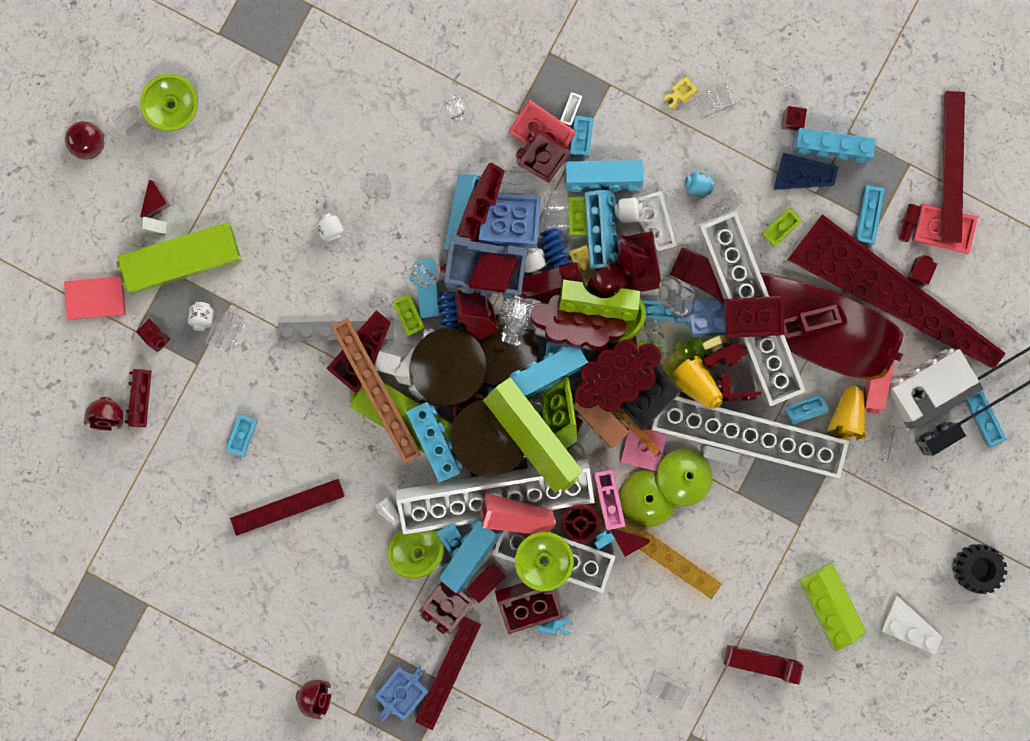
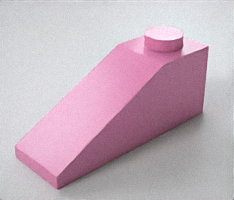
(608, 499)

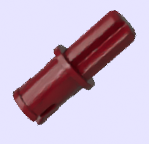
(908, 222)

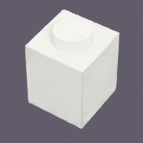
(387, 363)

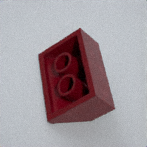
(527, 607)

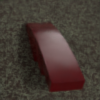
(482, 197)

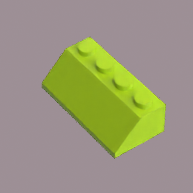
(832, 607)

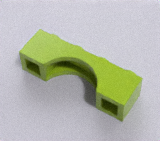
(577, 299)

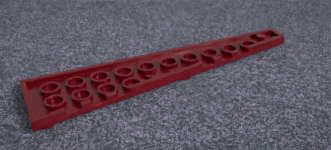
(852, 267)

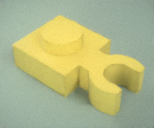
(682, 92)
(716, 343)

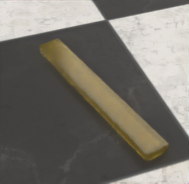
(669, 558)

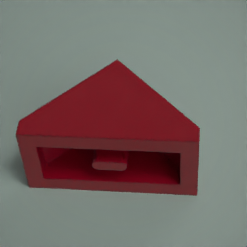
(154, 201)
(629, 542)

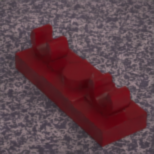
(139, 398)

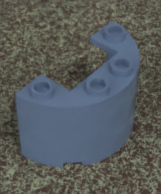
(464, 257)

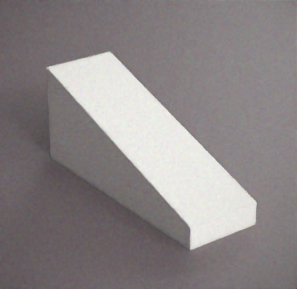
(571, 109)
(154, 226)
(403, 373)
(721, 455)

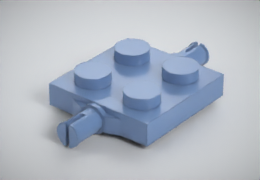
(707, 318)
(401, 693)

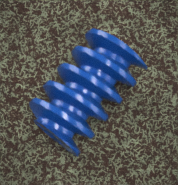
(555, 249)
(449, 310)

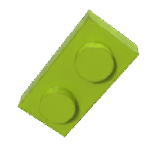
(577, 216)
(781, 227)
(408, 315)

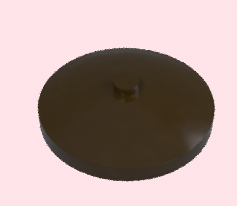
(507, 358)
(448, 367)
(483, 443)

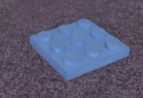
(512, 221)

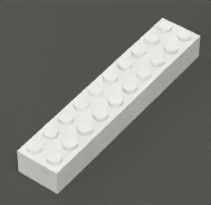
(740, 278)
(753, 436)
(461, 500)

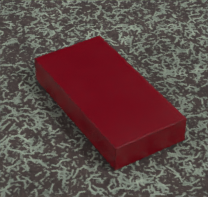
(485, 582)

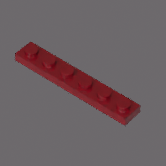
(287, 507)
(448, 673)

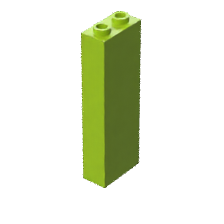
(178, 258)
(363, 405)
(533, 436)

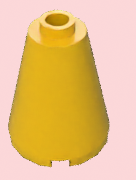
(698, 383)
(849, 416)

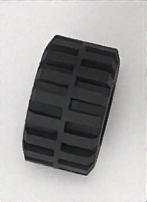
(993, 576)

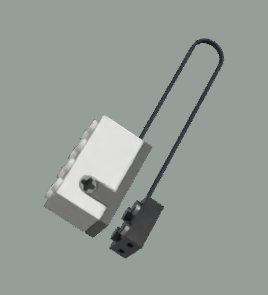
(936, 389)

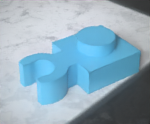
(552, 627)

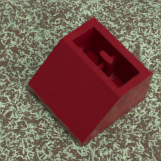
(476, 314)

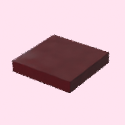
(493, 272)

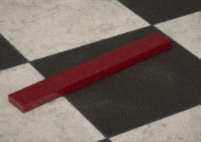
(953, 167)

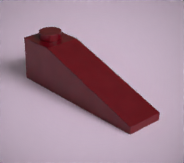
(631, 256)
(548, 283)
(372, 337)

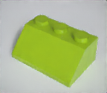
(559, 412)

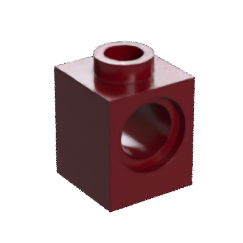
(794, 118)
(922, 270)

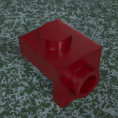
(152, 335)

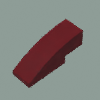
(811, 322)

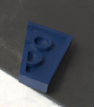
(800, 173)

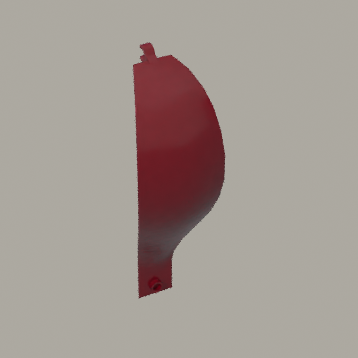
(858, 347)

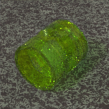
(695, 343)

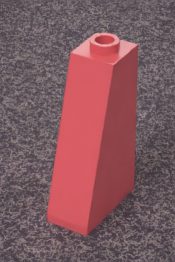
(877, 392)
(515, 516)

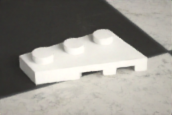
(657, 220)
(910, 627)

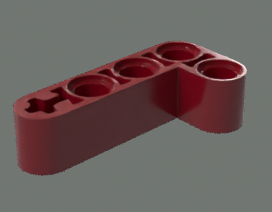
(763, 663)

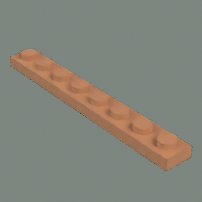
(376, 390)

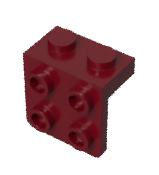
(724, 386)

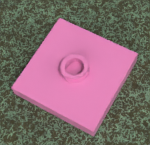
(638, 455)

